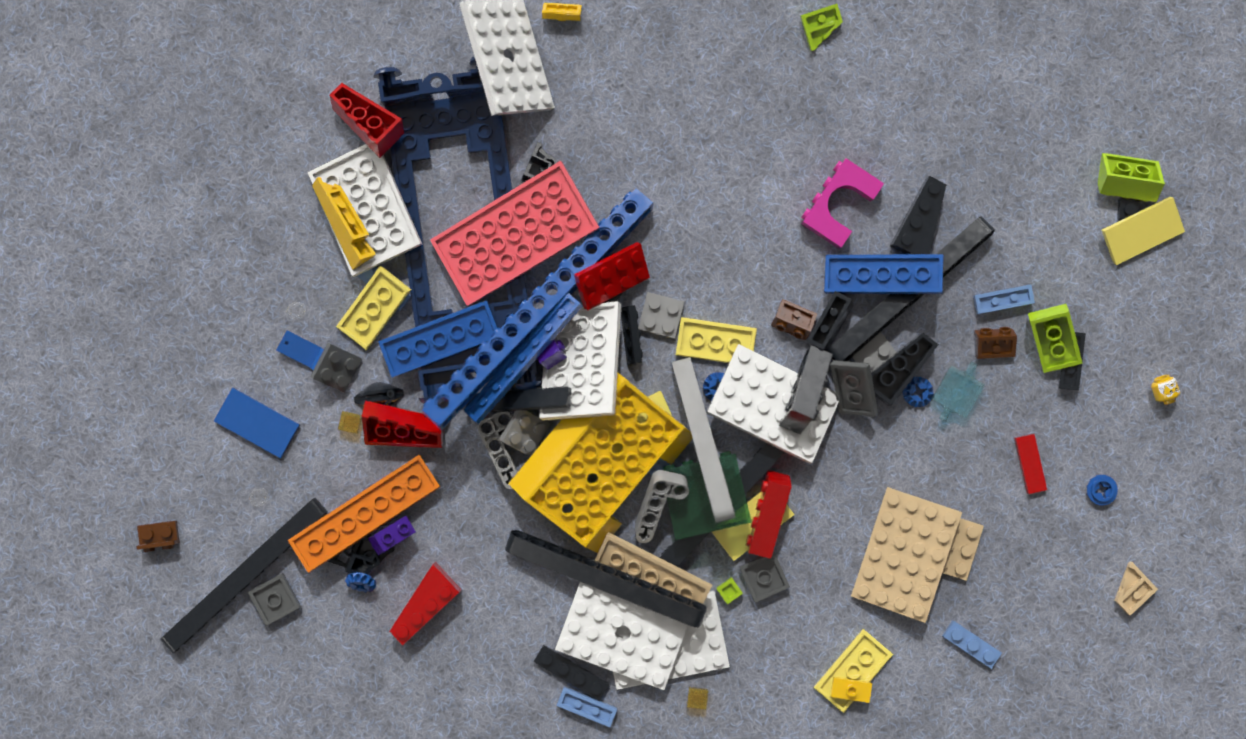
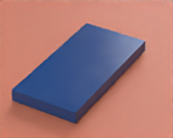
(256, 422)

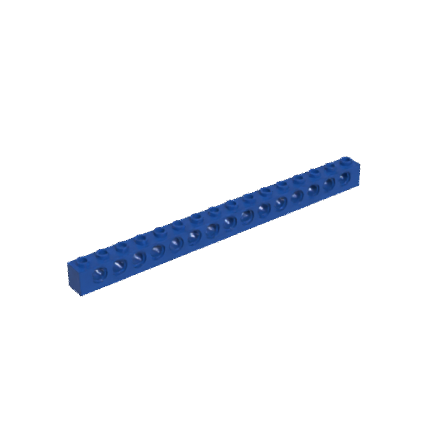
(441, 417)

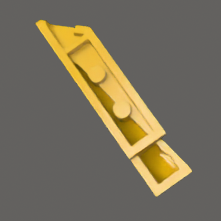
(344, 222)

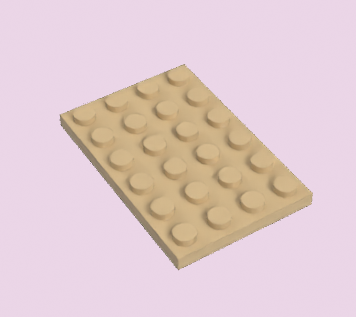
(906, 554)

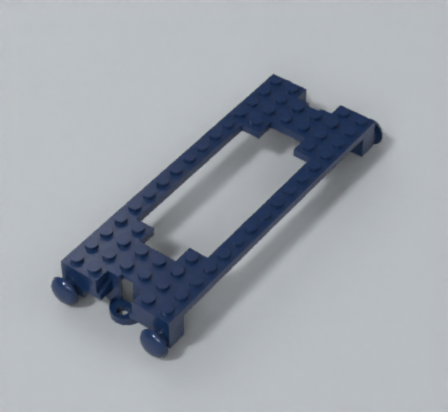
(428, 119)

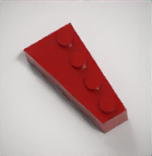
(370, 121)
(398, 427)
(769, 514)
(428, 599)

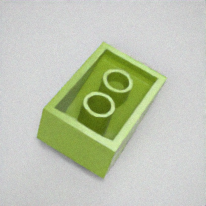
(1055, 338)

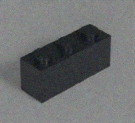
(830, 321)

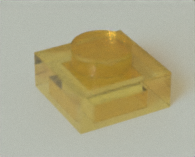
(349, 422)
(697, 698)

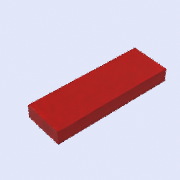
(1030, 463)

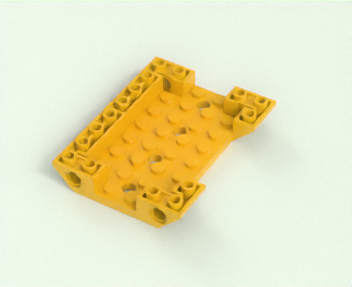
(583, 446)

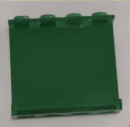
(694, 513)

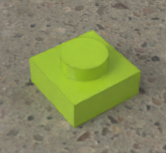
(729, 590)

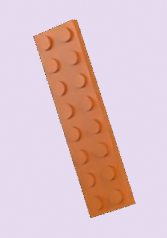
(363, 513)

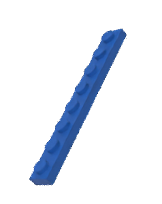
(523, 358)

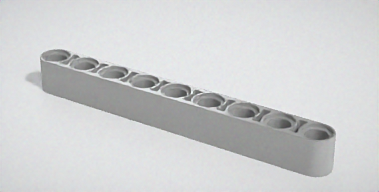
(703, 440)

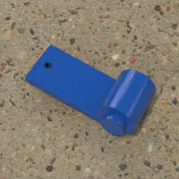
(300, 349)

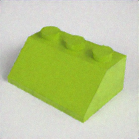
(1130, 177)

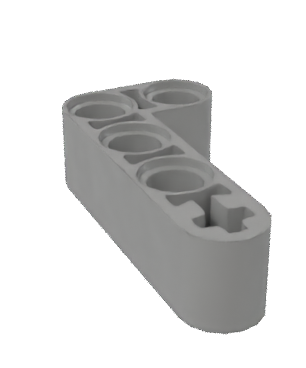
(503, 451)
(655, 507)

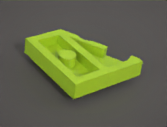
(820, 24)

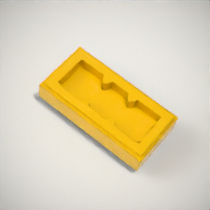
(561, 11)
(851, 689)

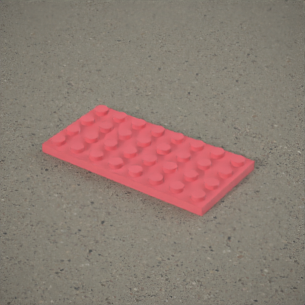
(514, 233)

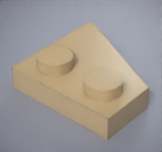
(1133, 589)

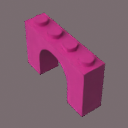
(846, 176)

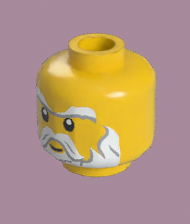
(1165, 389)

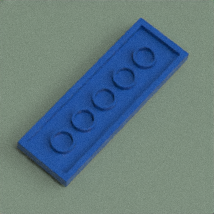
(884, 274)
(438, 339)

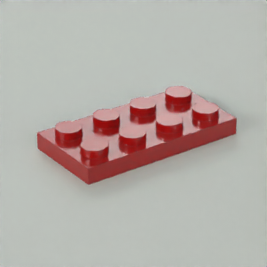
(612, 276)

